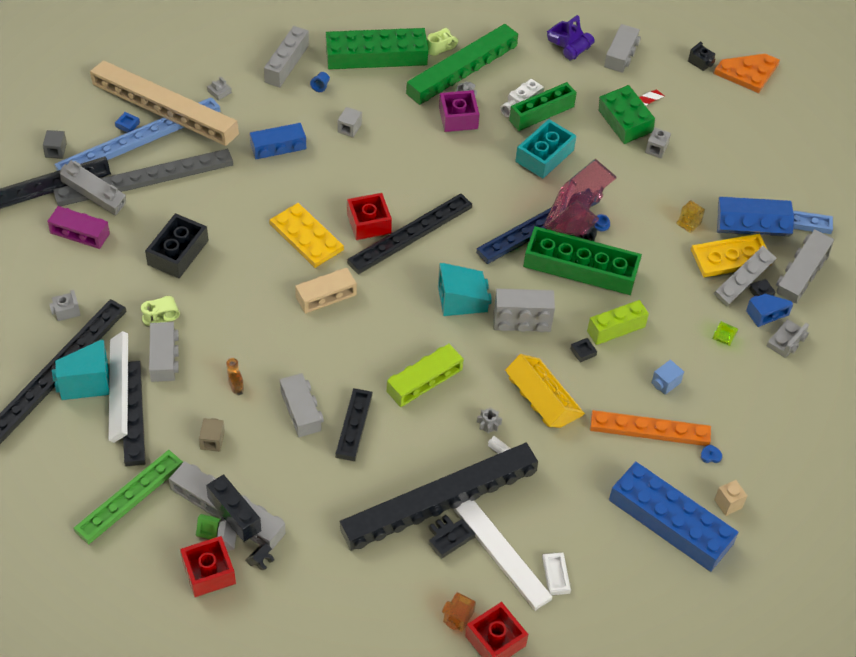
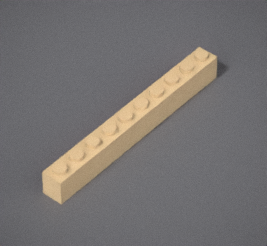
(165, 103)

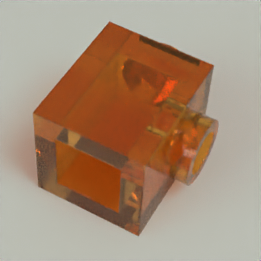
(458, 612)

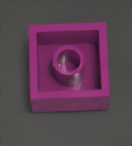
(459, 111)

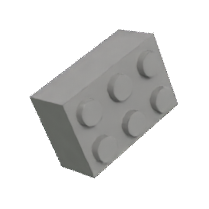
(524, 310)

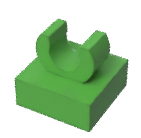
(207, 526)

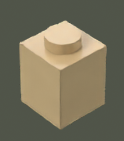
(730, 497)

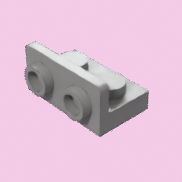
(787, 338)

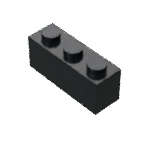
(233, 508)

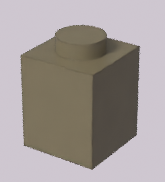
(211, 434)

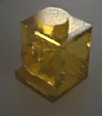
(690, 216)

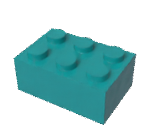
(545, 148)

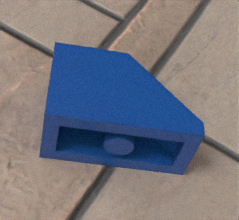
(768, 308)

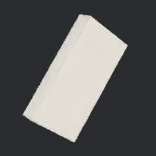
(556, 573)

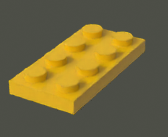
(306, 235)
(725, 255)

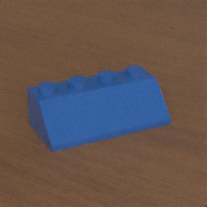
(755, 216)

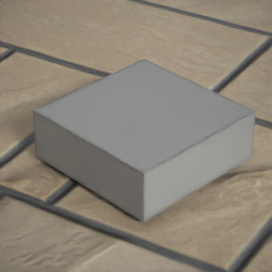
(227, 534)

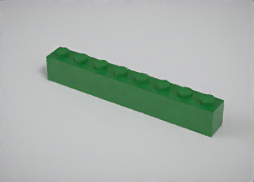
(461, 64)

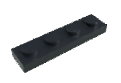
(354, 424)

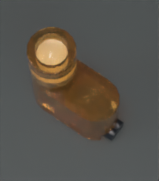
(234, 376)

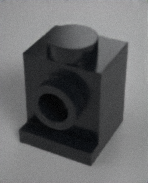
(701, 57)

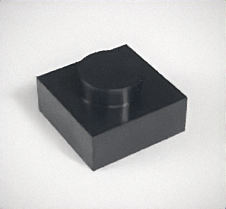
(761, 287)
(583, 349)

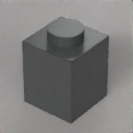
(54, 144)

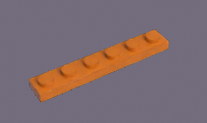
(650, 428)

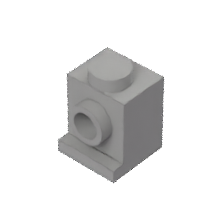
(65, 306)

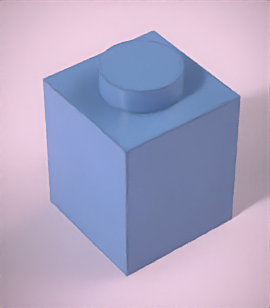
(667, 377)

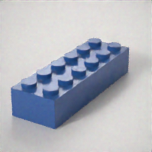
(673, 516)

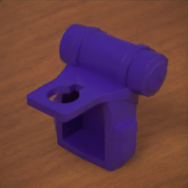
(570, 38)

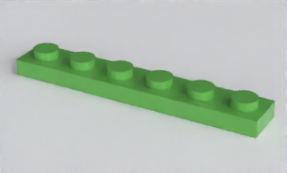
(128, 497)

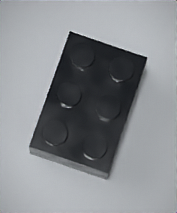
(177, 245)

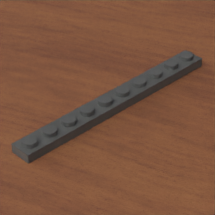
(153, 175)

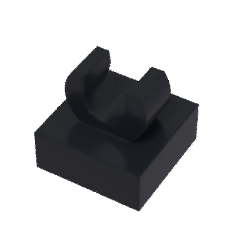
(258, 556)

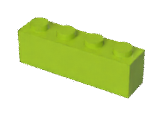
(424, 375)

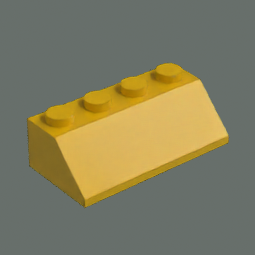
(543, 391)

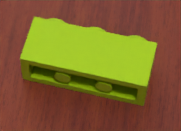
(617, 322)

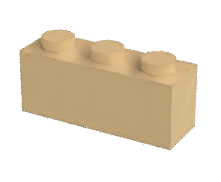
(326, 290)

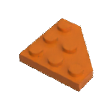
(748, 71)

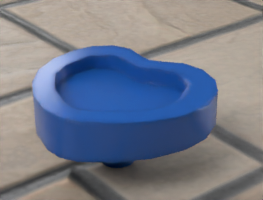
(711, 454)

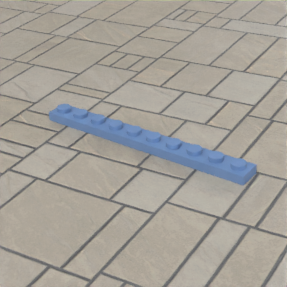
(132, 139)

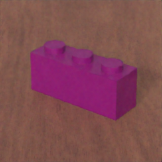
(78, 227)

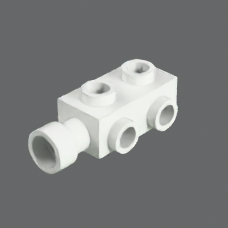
(522, 93)

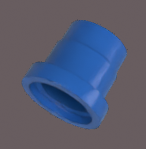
(320, 82)

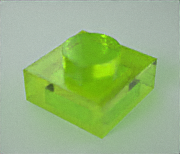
(725, 333)

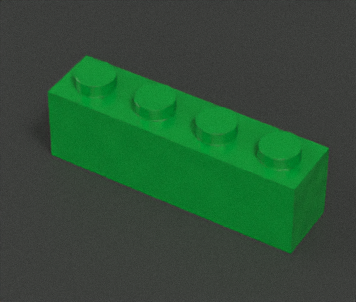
(542, 106)

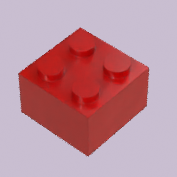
(369, 216)
(208, 566)
(496, 633)

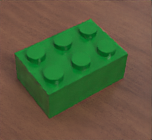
(626, 114)

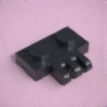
(449, 535)

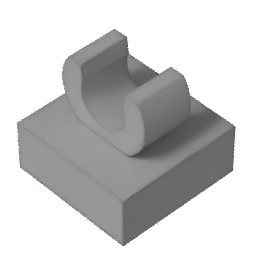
(219, 89)

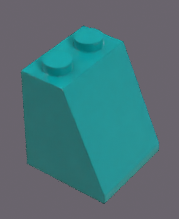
(462, 290)
(83, 373)

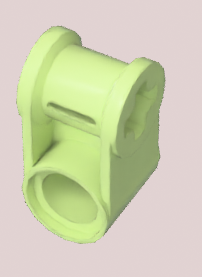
(441, 42)
(160, 309)

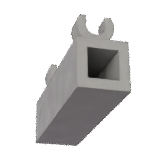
(92, 187)

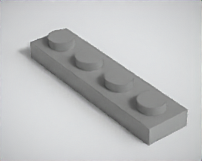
(744, 276)

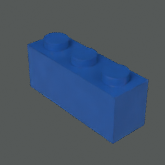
(278, 140)

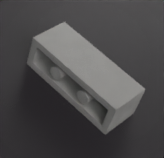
(622, 48)
(163, 351)
(301, 405)

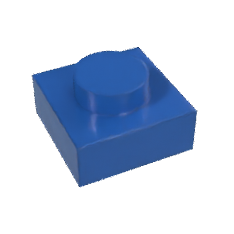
(127, 122)

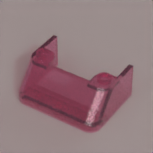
(571, 207)

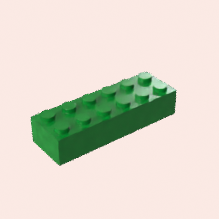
(376, 48)
(582, 260)

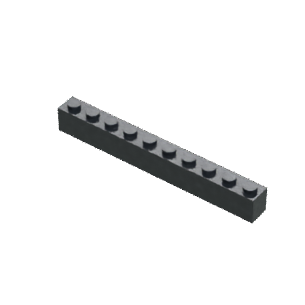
(438, 496)

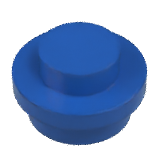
(603, 223)

